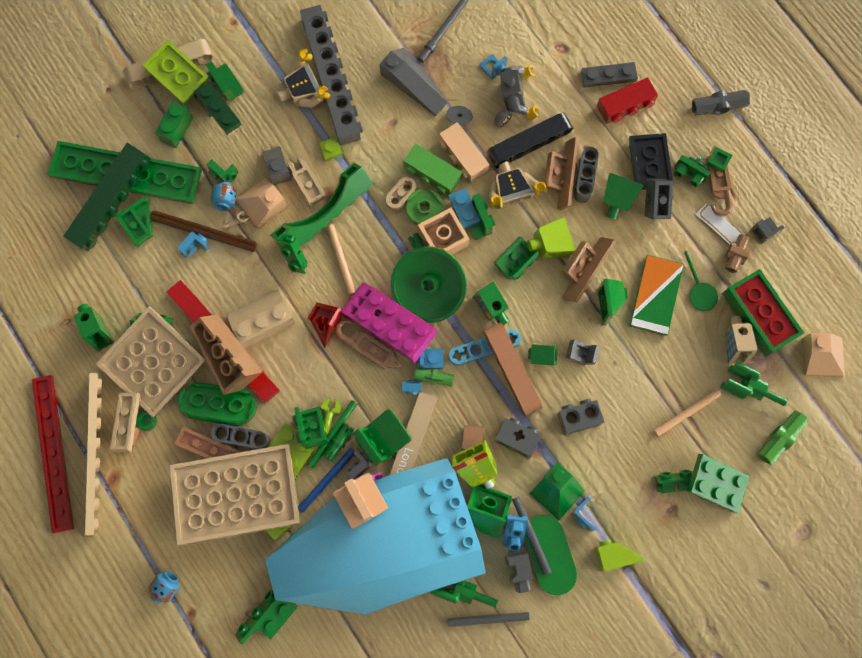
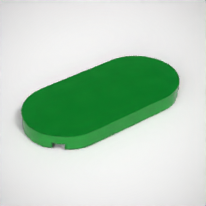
(208, 404)
(557, 553)

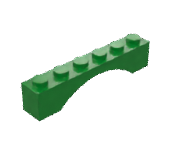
(351, 185)

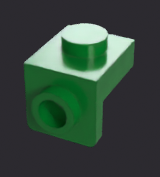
(218, 173)

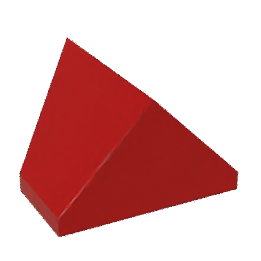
(324, 320)

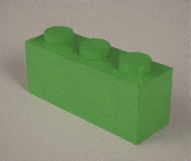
(432, 170)

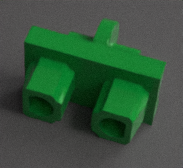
(694, 168)

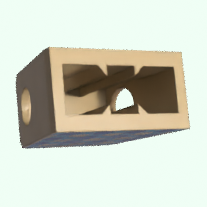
(739, 341)

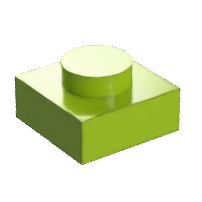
(330, 149)

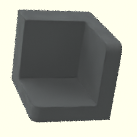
(766, 229)

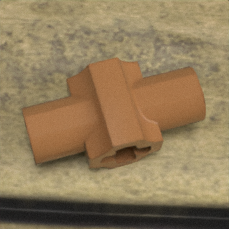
(737, 253)

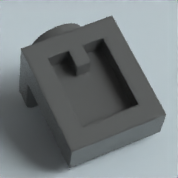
(356, 469)

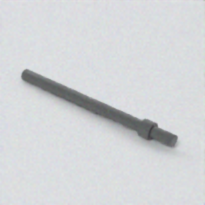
(431, 45)

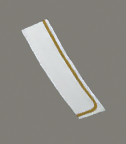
(718, 224)

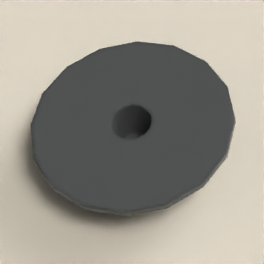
(459, 114)

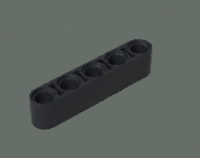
(530, 139)

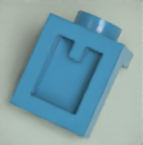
(190, 244)
(431, 359)

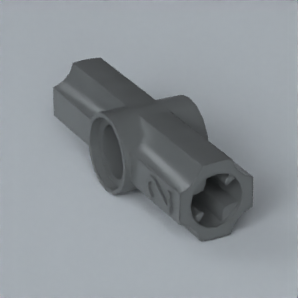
(720, 102)

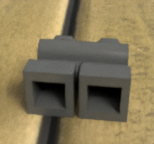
(522, 571)

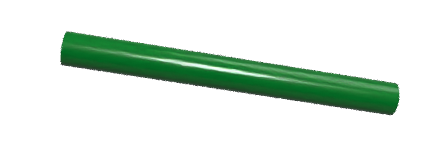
(333, 432)

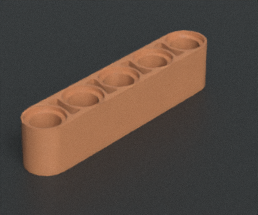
(512, 369)

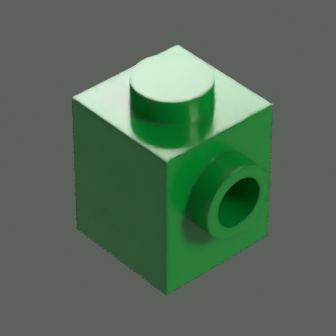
(543, 354)

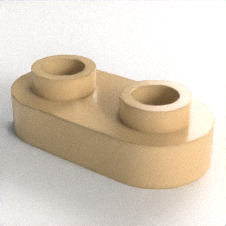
(398, 193)

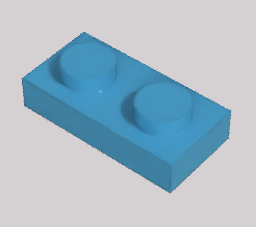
(464, 209)

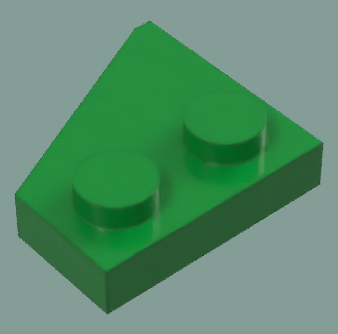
(137, 221)

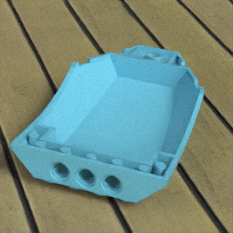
(395, 556)

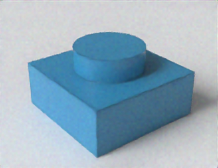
(411, 387)

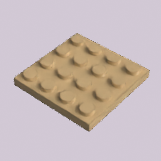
(151, 361)

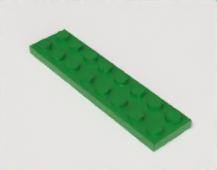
(159, 180)

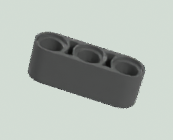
(589, 167)
(233, 431)

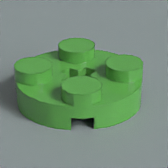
(423, 197)

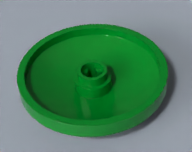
(429, 283)

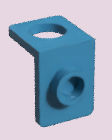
(499, 67)
(581, 521)

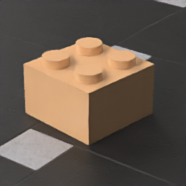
(444, 232)

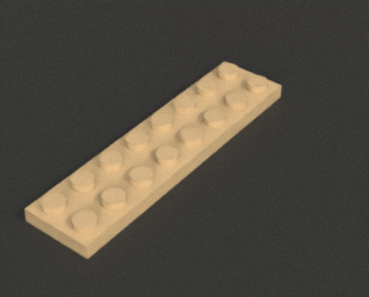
(93, 446)

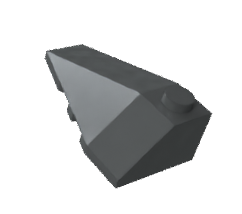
(410, 76)

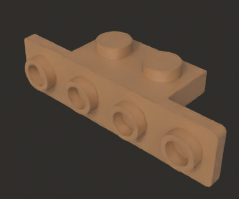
(561, 172)
(584, 266)

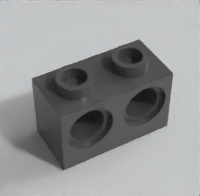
(582, 422)

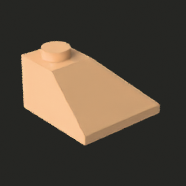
(262, 202)
(823, 355)

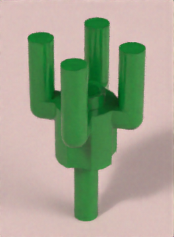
(750, 385)
(464, 592)

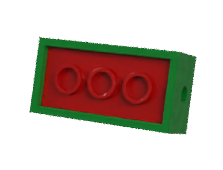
(763, 308)

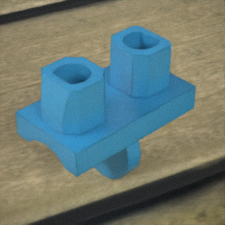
(514, 532)

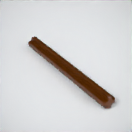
(207, 232)

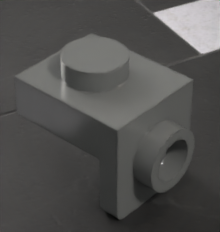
(582, 353)

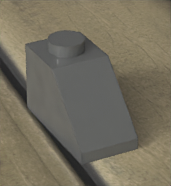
(276, 165)

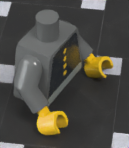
(513, 90)

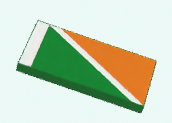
(656, 295)

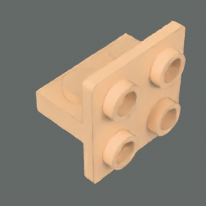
(360, 500)

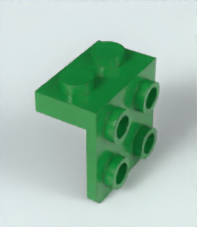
(382, 437)

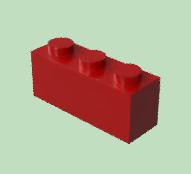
(627, 101)

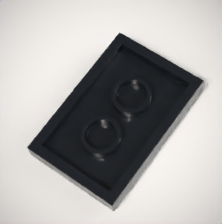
(650, 158)

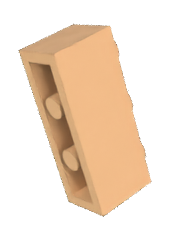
(463, 152)

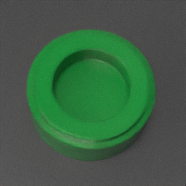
(146, 421)

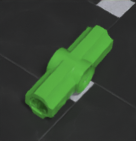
(783, 437)

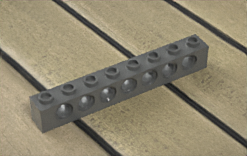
(315, 17)

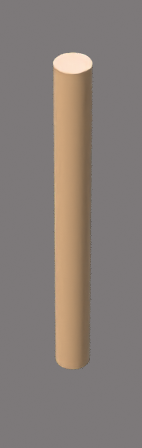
(341, 260)
(687, 413)

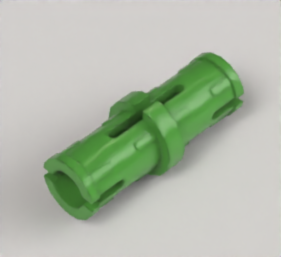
(434, 377)

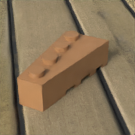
(224, 354)

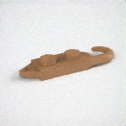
(720, 188)
(367, 347)

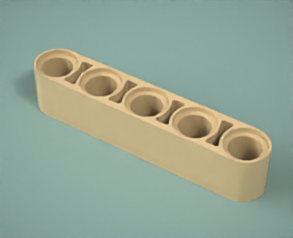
(196, 51)

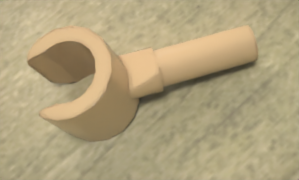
(237, 221)

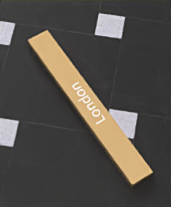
(417, 429)

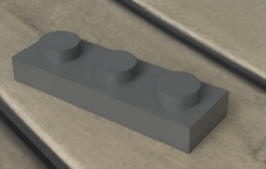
(609, 74)

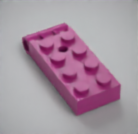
(394, 326)

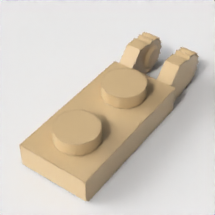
(307, 182)

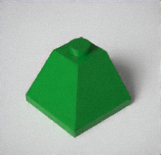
(611, 298)
(557, 491)
(489, 510)

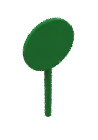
(703, 295)

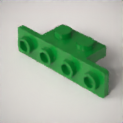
(266, 618)

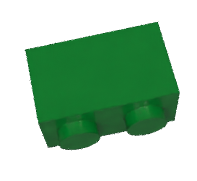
(174, 124)

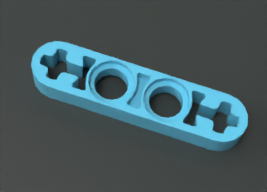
(485, 350)

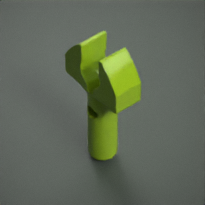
(329, 414)

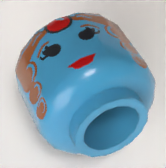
(223, 196)
(164, 587)

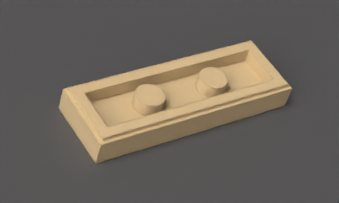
(125, 422)

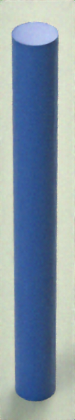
(326, 480)

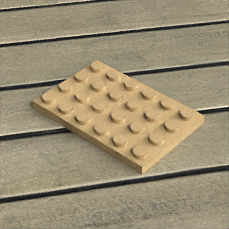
(234, 495)

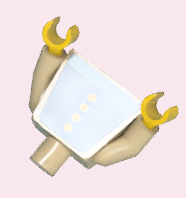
(302, 84)
(513, 187)

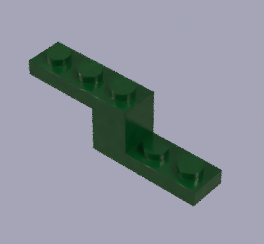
(216, 107)

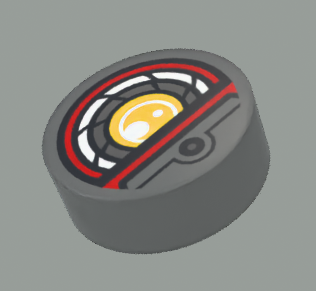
(502, 118)

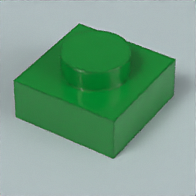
(719, 159)

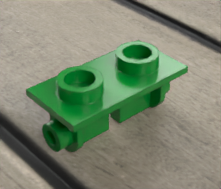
(296, 261)
(668, 481)

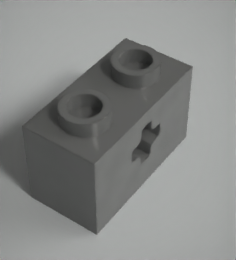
(658, 198)
(524, 446)

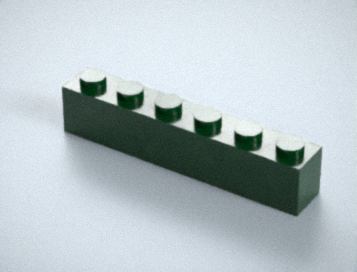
(107, 197)

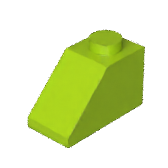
(615, 555)

